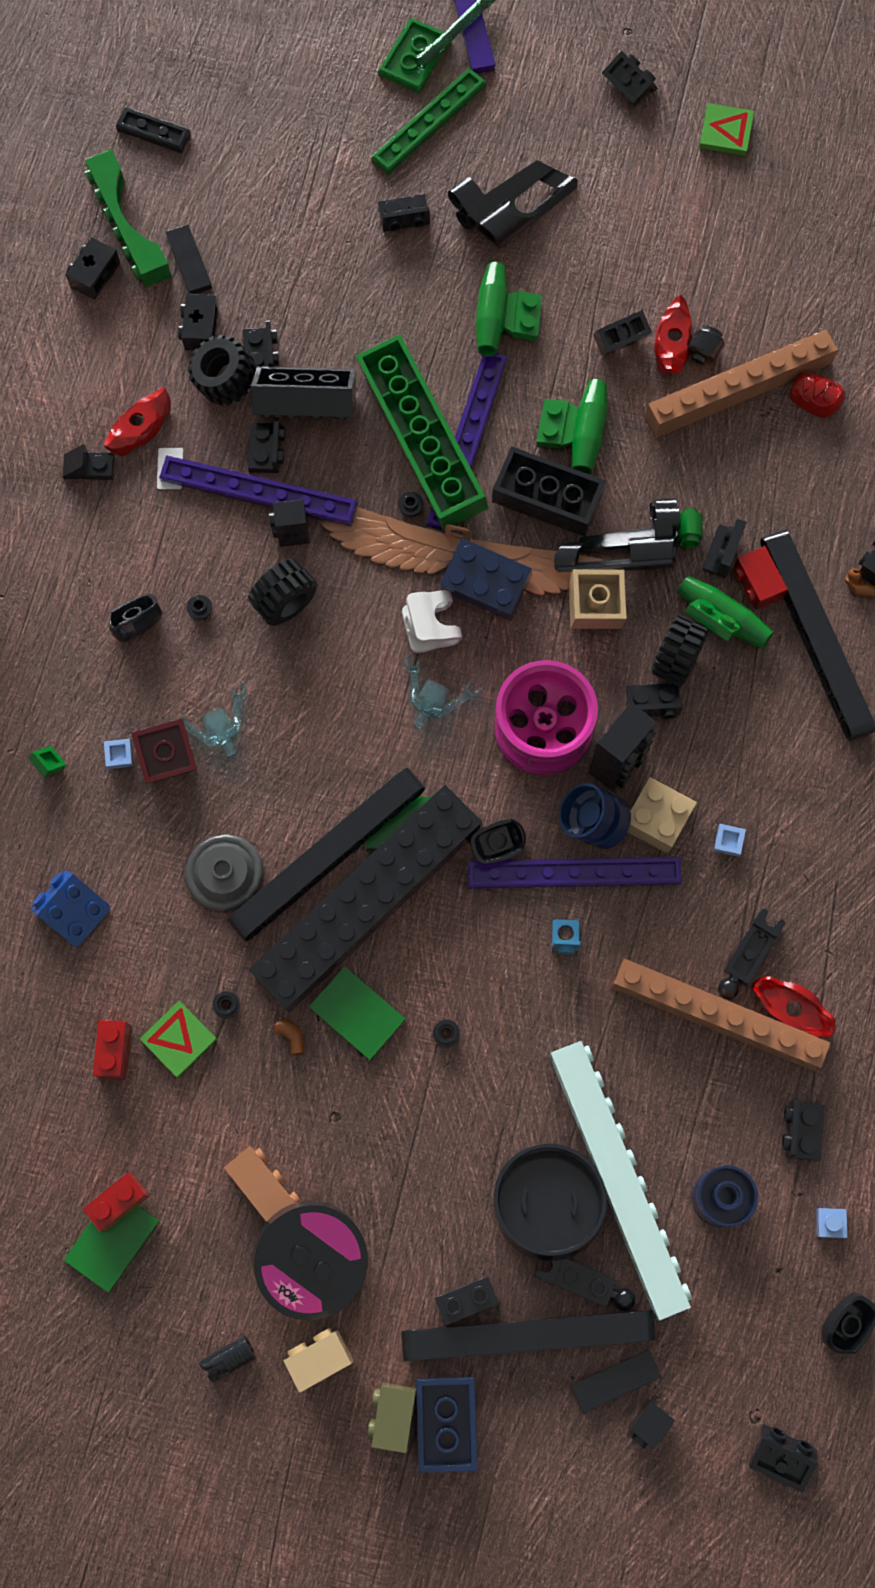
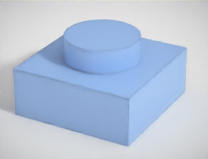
(118, 753)
(729, 840)
(831, 1223)

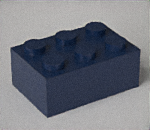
(486, 579)
(446, 1424)

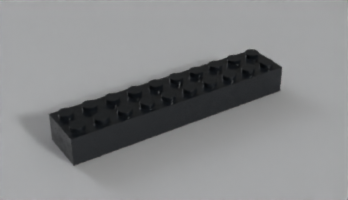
(366, 898)

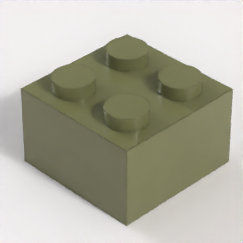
(393, 1417)

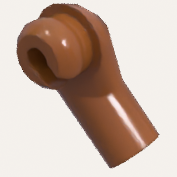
(857, 585)
(293, 1033)

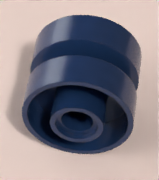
(594, 816)
(725, 1196)

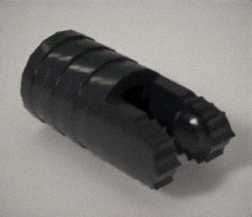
(228, 1359)

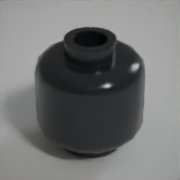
(706, 345)

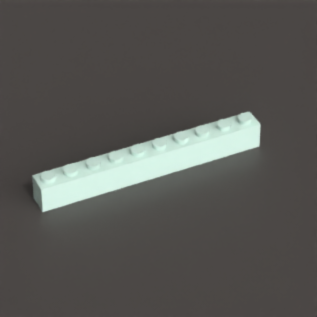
(623, 1187)

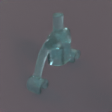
(433, 696)
(218, 725)

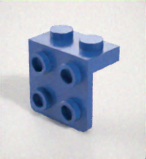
(70, 907)

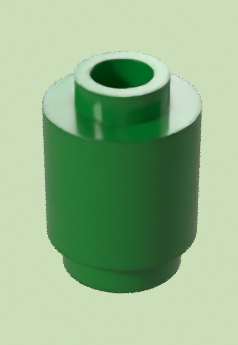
(690, 528)

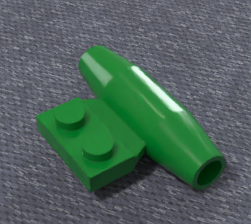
(499, 311)
(579, 426)
(723, 613)

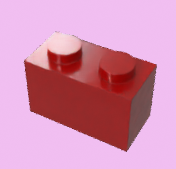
(760, 578)
(112, 1050)
(116, 1202)

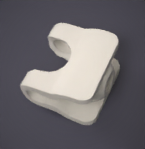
(421, 625)

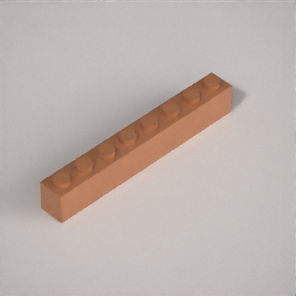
(740, 383)
(721, 1015)

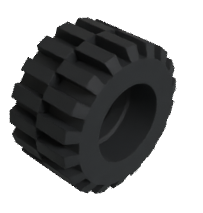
(211, 359)
(282, 592)
(679, 650)

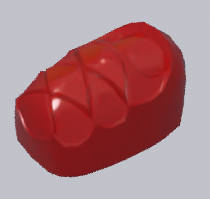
(817, 394)

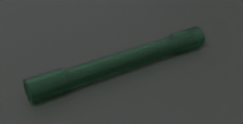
(432, 50)

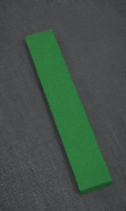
(428, 121)

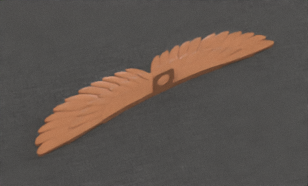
(428, 550)

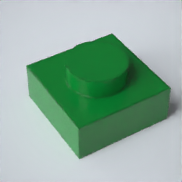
(47, 761)

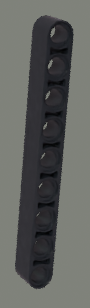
(819, 638)
(326, 854)
(528, 1335)

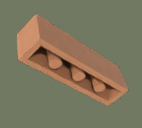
(259, 1183)

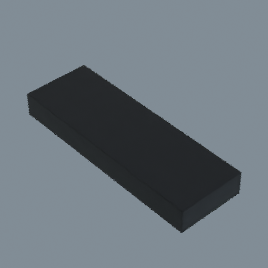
(153, 130)
(188, 259)
(615, 1381)

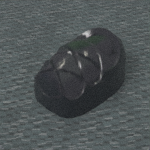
(134, 617)
(498, 841)
(849, 1324)

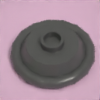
(224, 872)

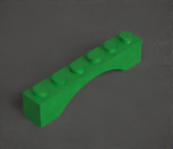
(146, 255)

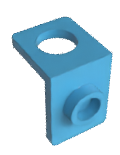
(565, 946)

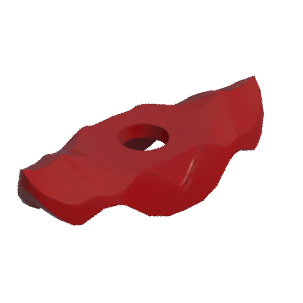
(673, 354)
(125, 437)
(813, 1017)

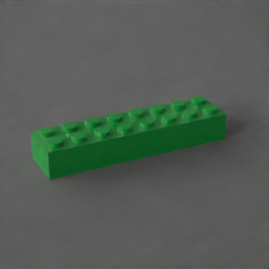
(422, 432)

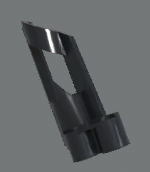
(496, 210)
(648, 546)

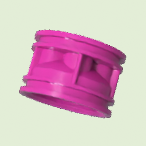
(559, 684)

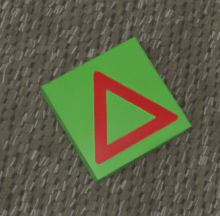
(726, 129)
(178, 1039)

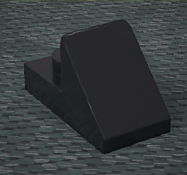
(88, 465)

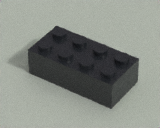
(303, 392)
(548, 491)
(623, 747)

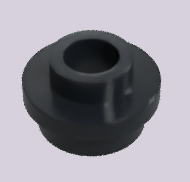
(410, 511)
(202, 613)
(226, 996)
(446, 1024)

